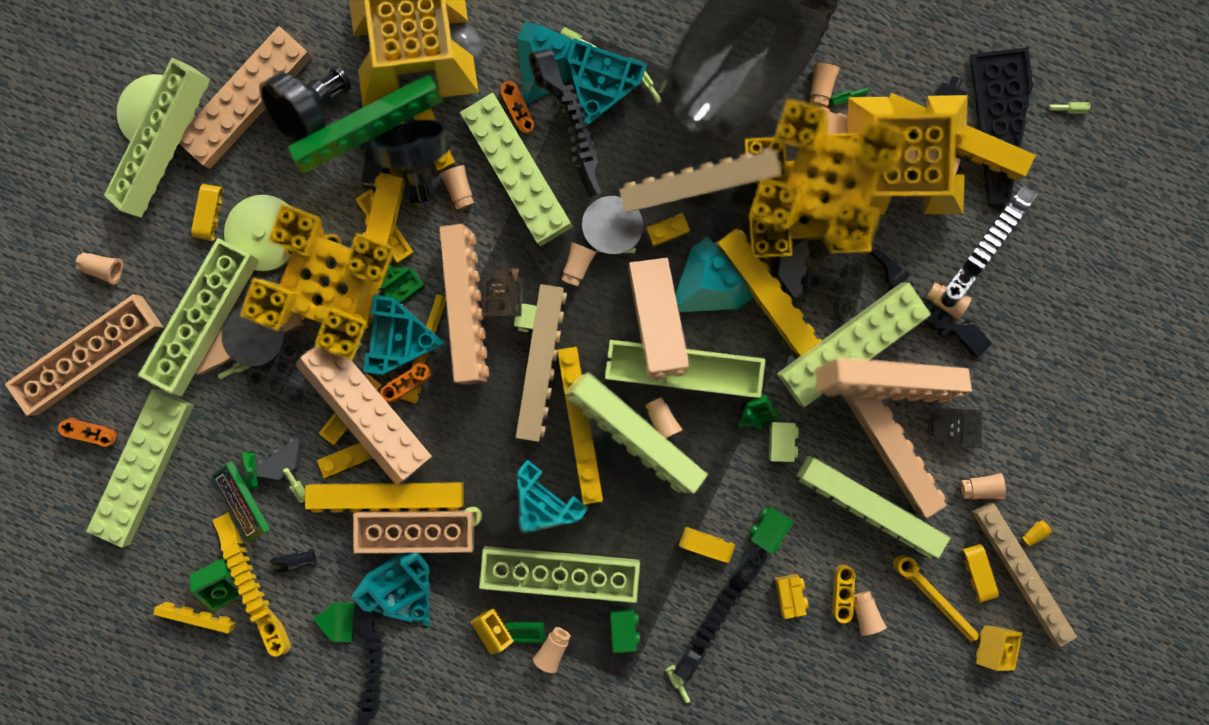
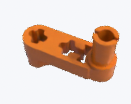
(510, 100)
(415, 382)
(79, 434)

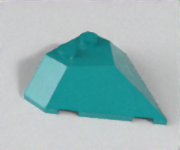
(536, 38)
(601, 77)
(710, 281)
(396, 337)
(539, 506)
(397, 589)

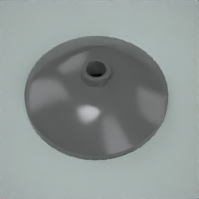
(468, 39)

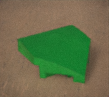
(401, 283)
(758, 412)
(250, 470)
(337, 621)

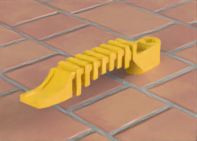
(248, 588)

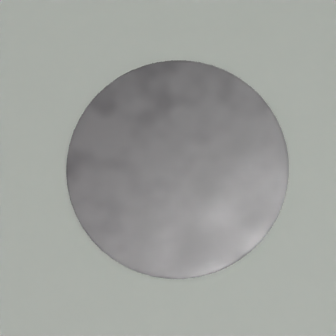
(610, 227)
(250, 341)

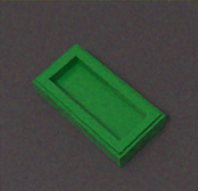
(526, 632)

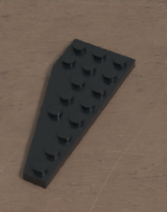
(1001, 96)

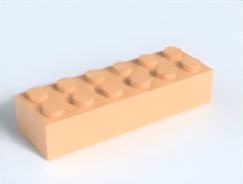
(413, 531)

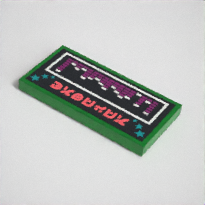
(240, 501)

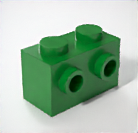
(623, 630)

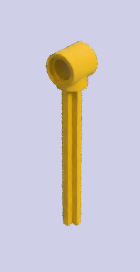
(432, 324)
(912, 572)

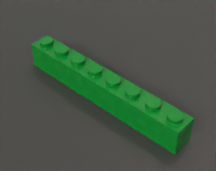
(365, 124)

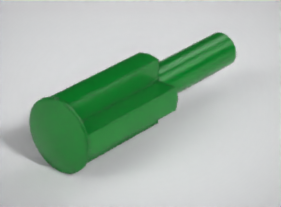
(842, 98)

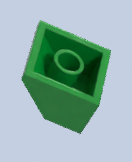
(770, 529)
(214, 585)

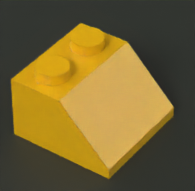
(998, 648)

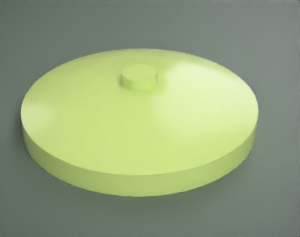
(134, 103)
(250, 227)

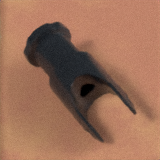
(295, 561)

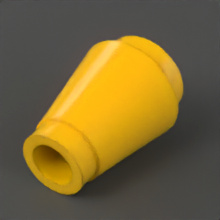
(1037, 533)

